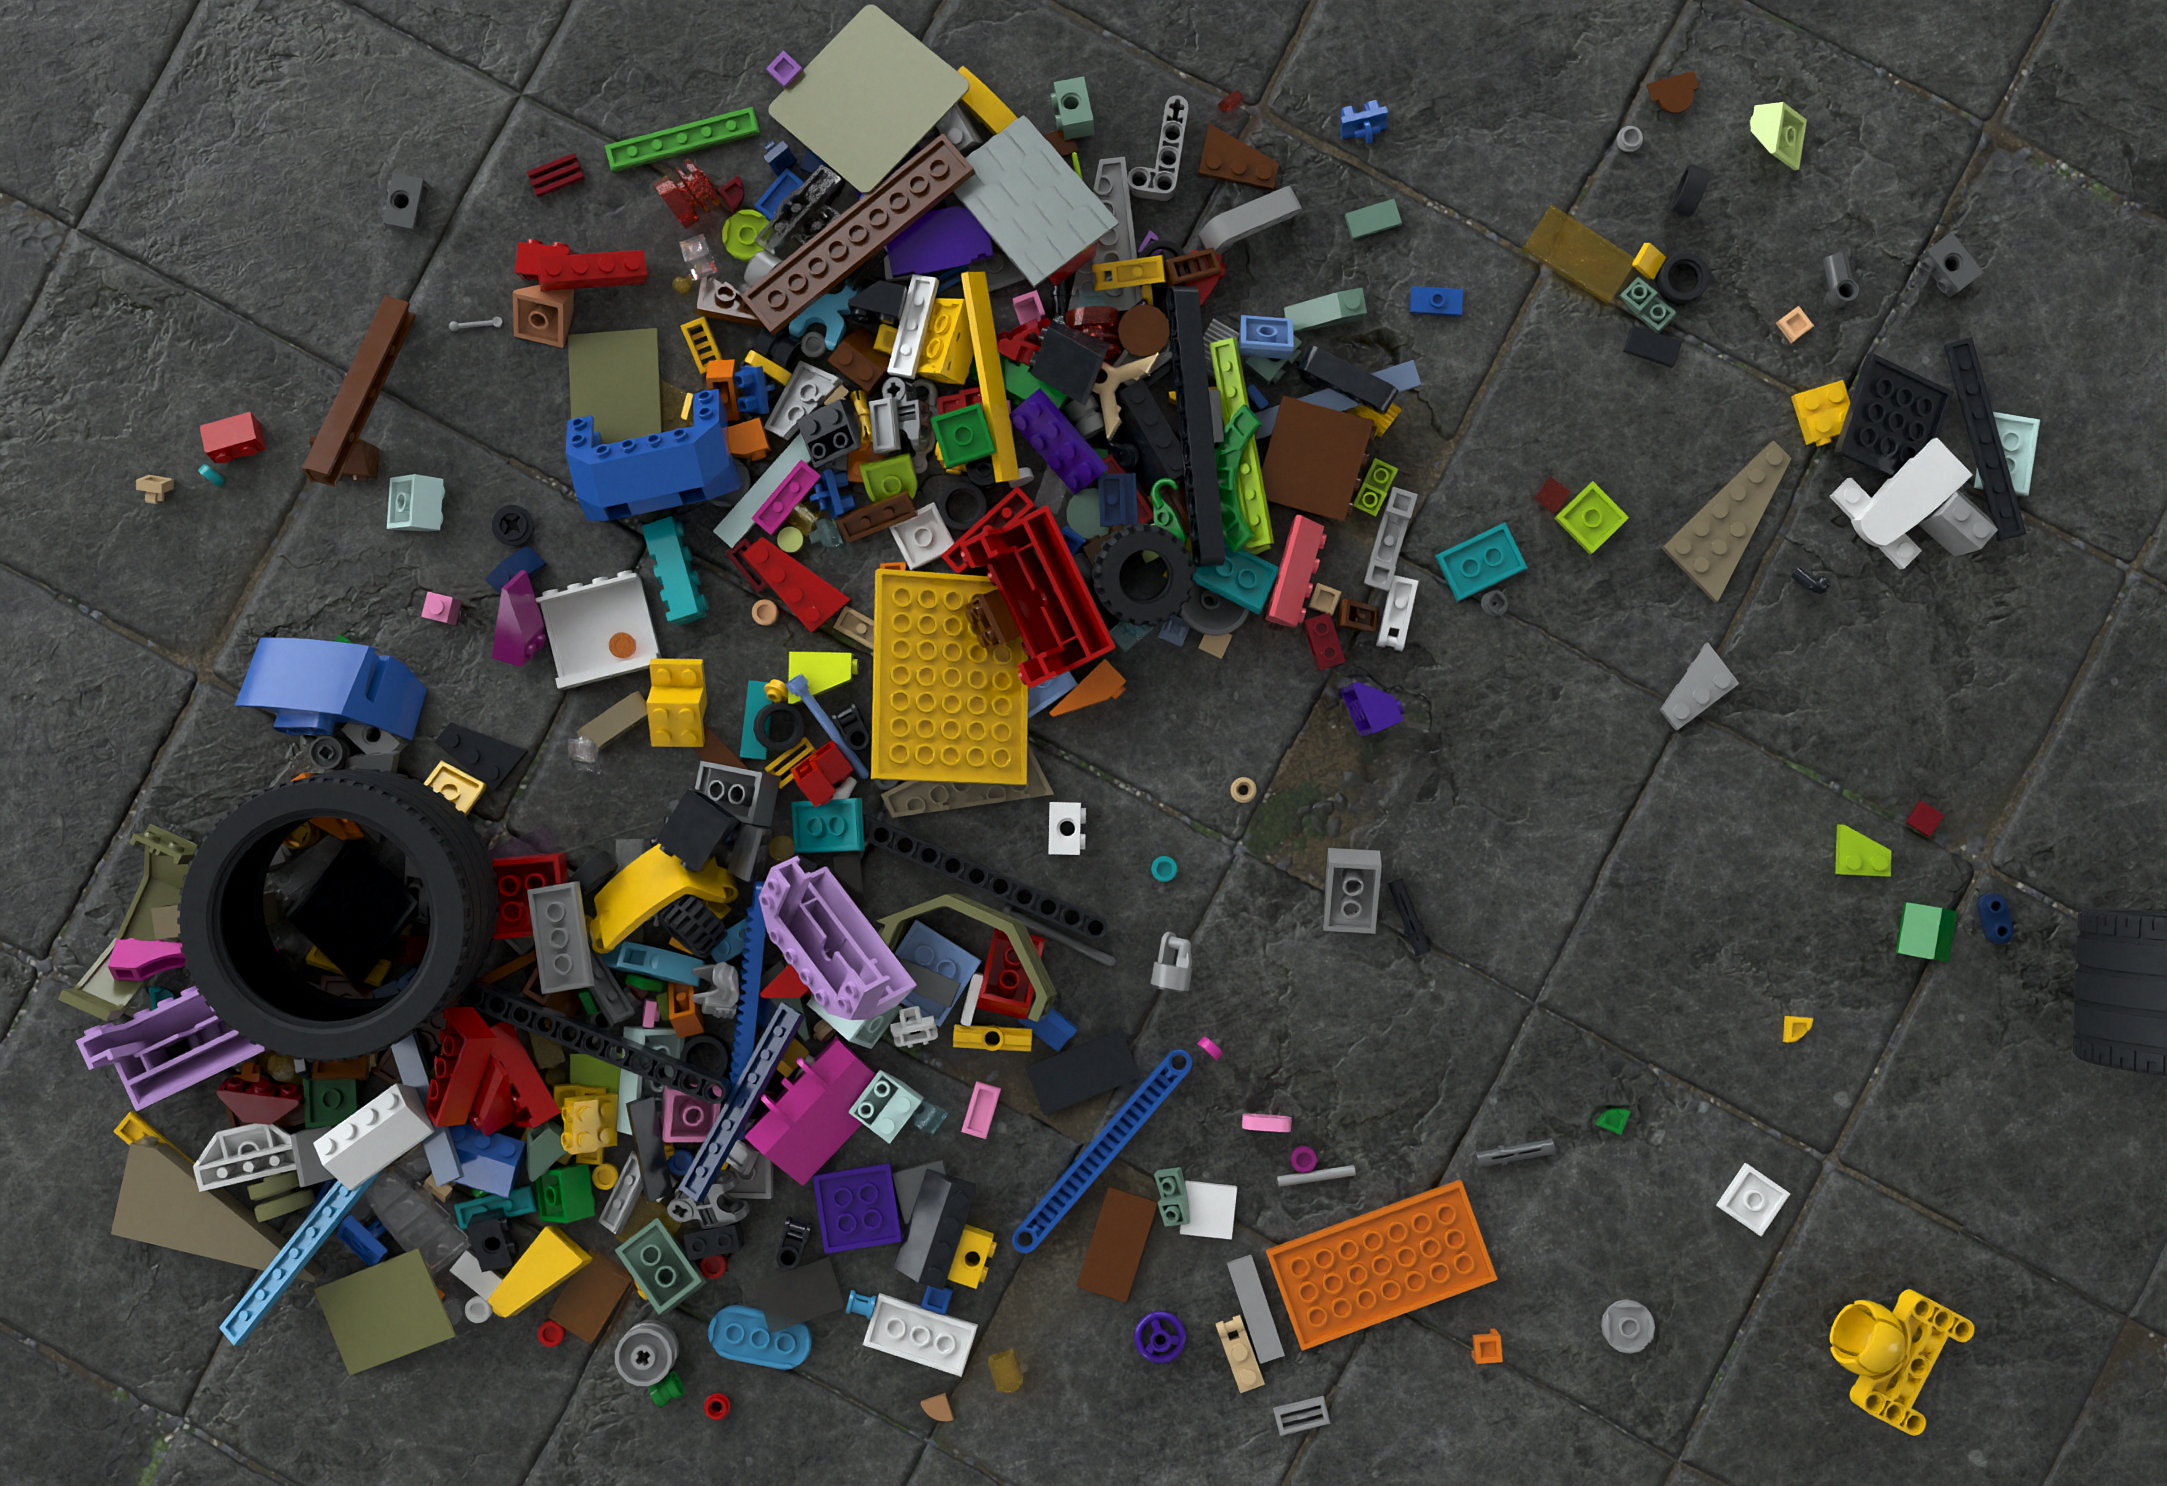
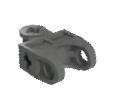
(910, 414)
(716, 1206)

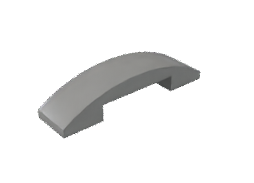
(1389, 539)

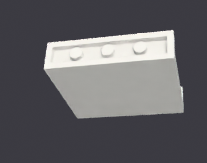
(587, 618)

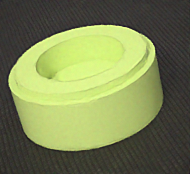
(790, 540)

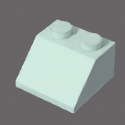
(415, 503)

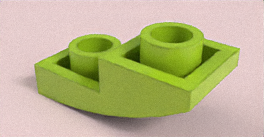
(1375, 486)

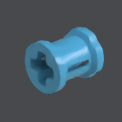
(861, 1304)

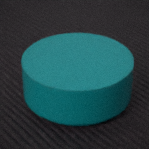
(211, 475)
(1164, 868)

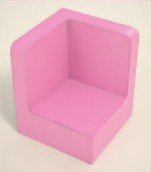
(1028, 307)

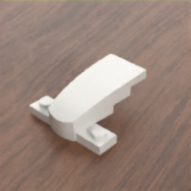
(1902, 500)

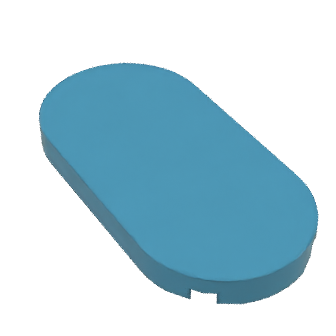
(743, 1336)

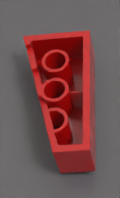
(459, 1066)
(529, 1095)

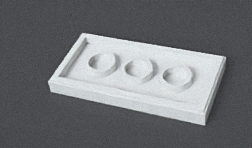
(920, 1335)

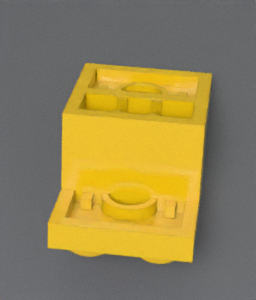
(677, 702)

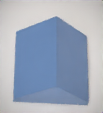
(1266, 337)

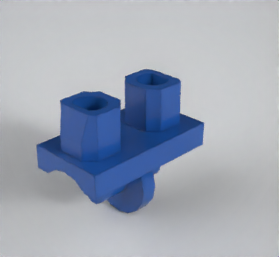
(1363, 123)
(755, 389)
(831, 482)

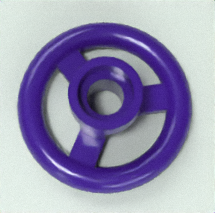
(1162, 1346)

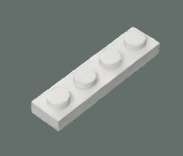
(913, 326)

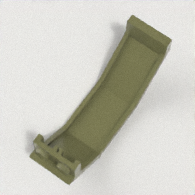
(164, 868)
(1015, 929)

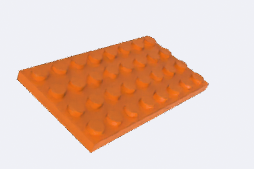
(1381, 1264)

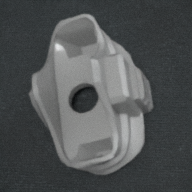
(722, 994)

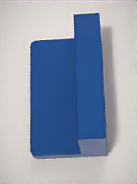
(1053, 1030)

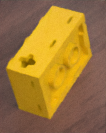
(947, 343)

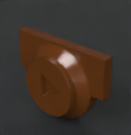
(1674, 93)

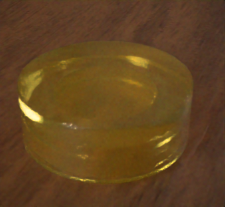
(781, 848)

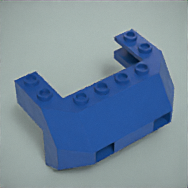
(652, 469)

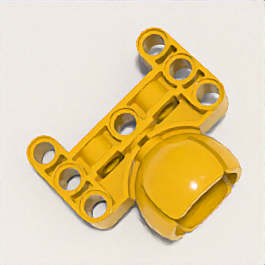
(1894, 1353)

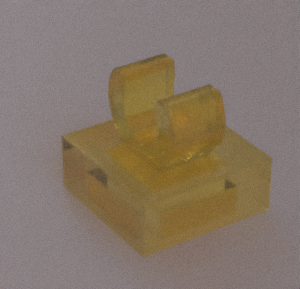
(803, 518)

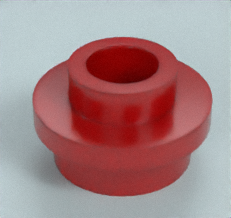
(713, 1413)

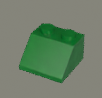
(565, 1193)

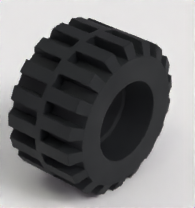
(693, 925)

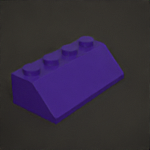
(1371, 708)

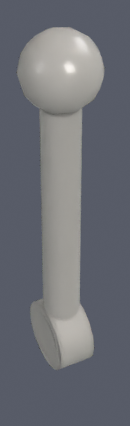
(497, 322)

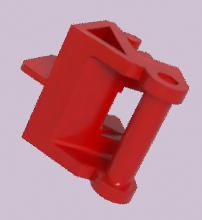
(1022, 340)

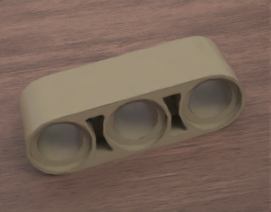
(616, 720)

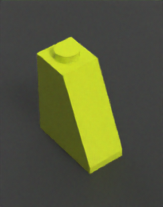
(822, 670)

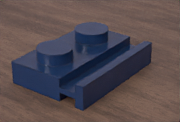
(1117, 499)

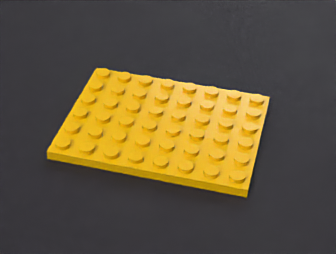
(937, 695)

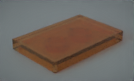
(591, 1297)

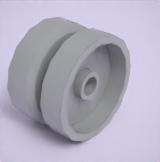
(637, 1365)

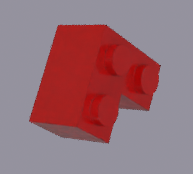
(820, 771)

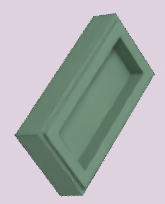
(1373, 219)

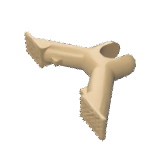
(1115, 377)

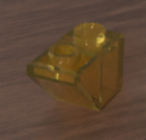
(279, 1067)

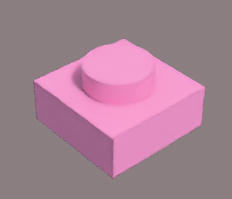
(650, 1013)

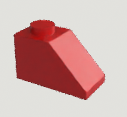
(786, 985)

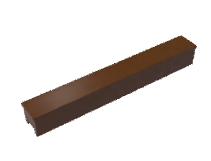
(359, 392)

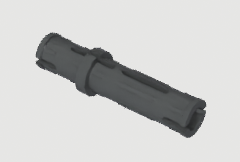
(1543, 1147)

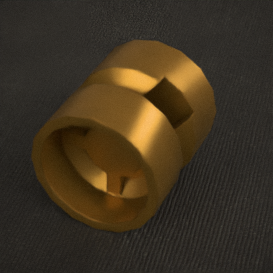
(305, 836)

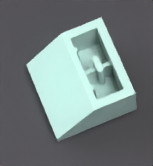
(886, 1105)

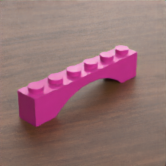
(141, 959)

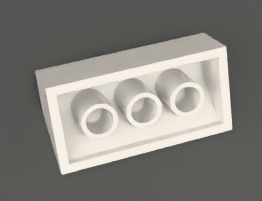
(374, 1136)

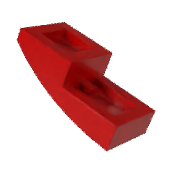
(965, 398)

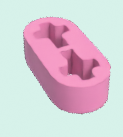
(1266, 1122)

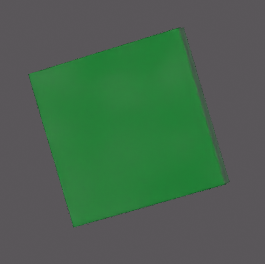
(963, 435)

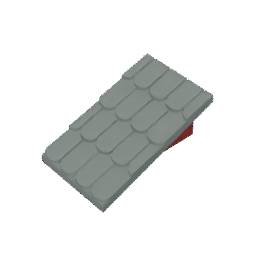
(1034, 204)

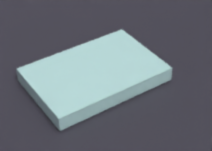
(2019, 446)

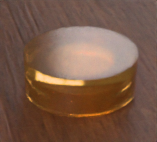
(622, 645)

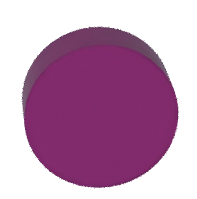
(1303, 1159)

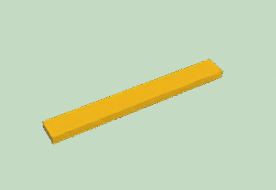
(990, 375)

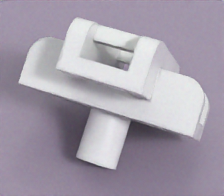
(902, 1030)

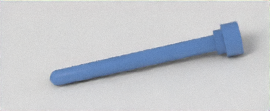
(799, 687)

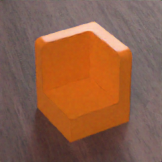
(1487, 1348)

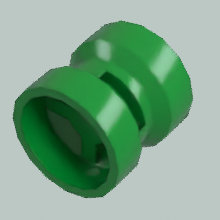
(666, 1389)

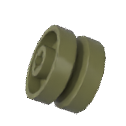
(281, 1195)

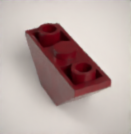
(260, 1100)

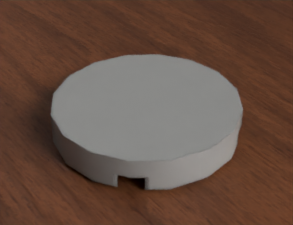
(1628, 1326)

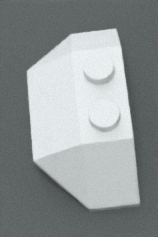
(244, 1155)

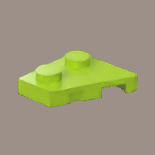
(1860, 855)

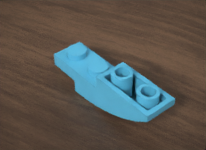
(653, 963)

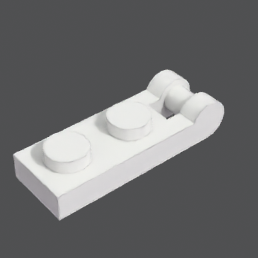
(1397, 612)

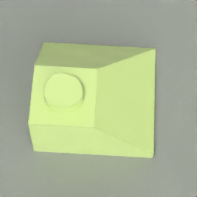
(1780, 131)

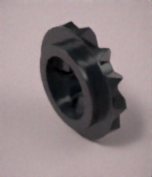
(500, 526)

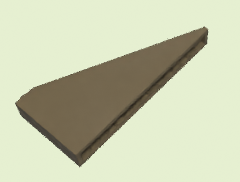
(164, 1208)

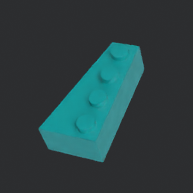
(675, 571)

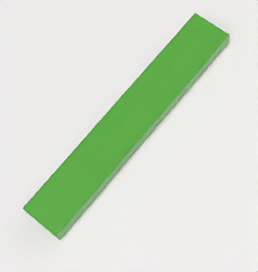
(682, 139)

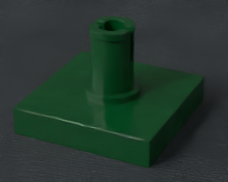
(330, 1101)

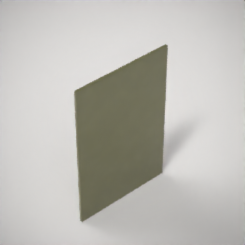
(616, 382)
(385, 1312)

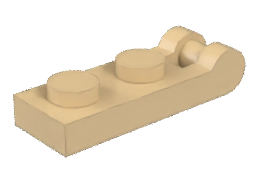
(1240, 1355)

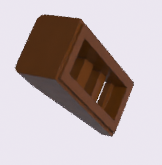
(1193, 276)

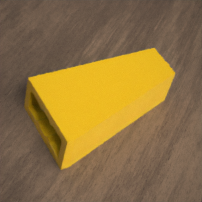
(541, 1268)

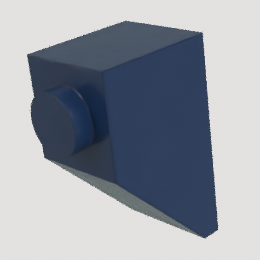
(524, 559)

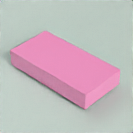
(981, 1110)

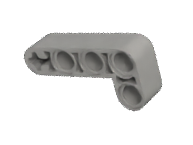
(1166, 148)
(1249, 219)

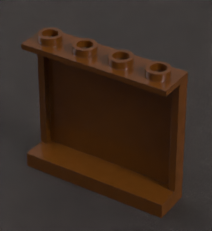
(1315, 458)

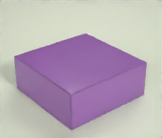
(784, 69)

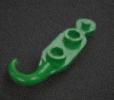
(1163, 514)

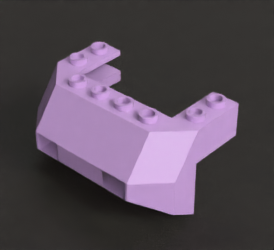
(831, 943)
(141, 1043)

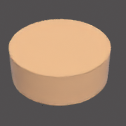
(765, 612)

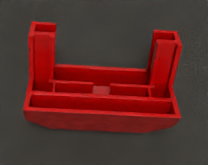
(1041, 598)

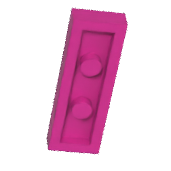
(785, 497)

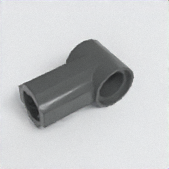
(1839, 277)

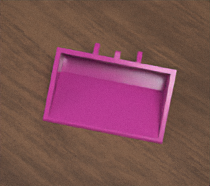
(812, 1112)

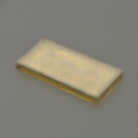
(1579, 254)

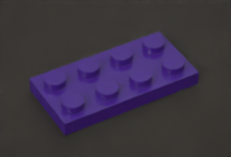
(1057, 441)

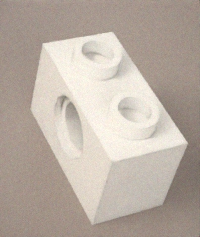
(1058, 842)

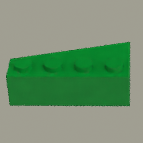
(1020, 384)

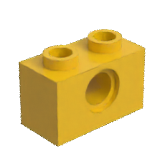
(967, 1272)

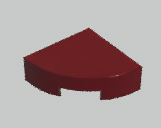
(733, 193)

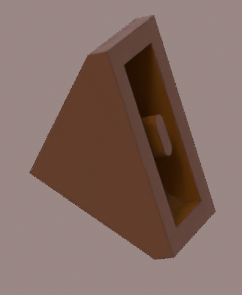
(1357, 616)

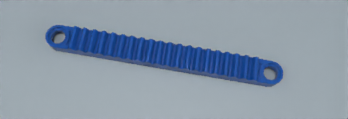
(749, 987)
(1101, 1150)

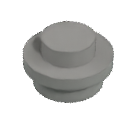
(1629, 139)

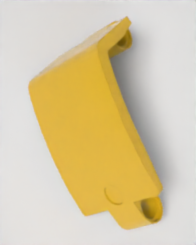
(647, 888)

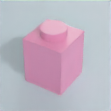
(441, 608)

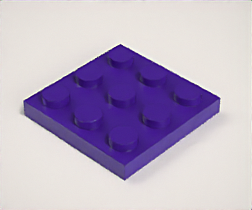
(857, 1208)

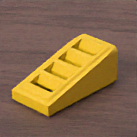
(694, 348)

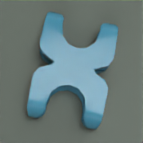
(826, 311)

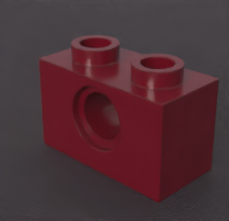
(1323, 642)

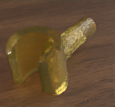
(682, 285)

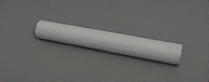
(1318, 1175)

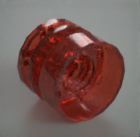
(687, 193)
(1097, 322)

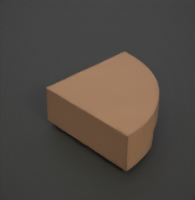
(938, 1407)

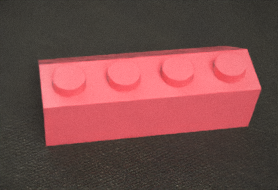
(1295, 572)

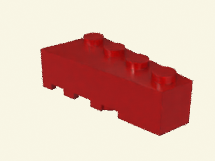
(801, 589)

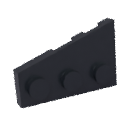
(482, 755)

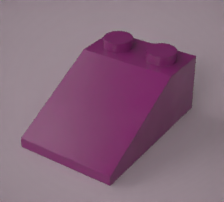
(518, 623)

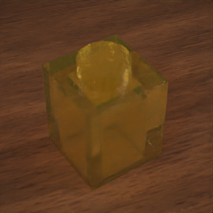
(1005, 1371)

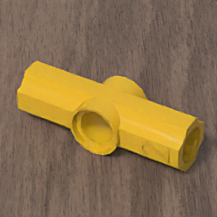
(975, 1037)

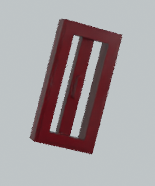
(535, 182)
(738, 548)

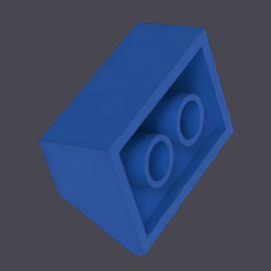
(489, 1161)

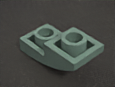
(1647, 306)
(1174, 1198)

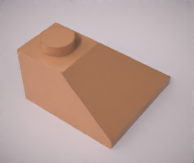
(543, 314)

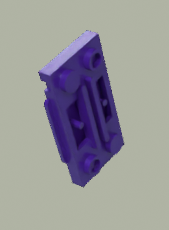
(939, 242)

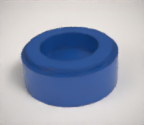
(681, 1161)

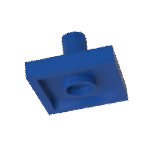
(363, 1241)

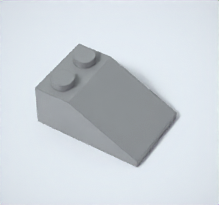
(1352, 890)

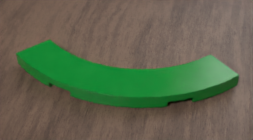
(1228, 460)

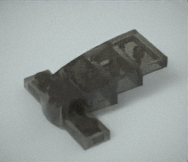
(805, 215)

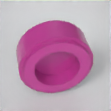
(1210, 1048)

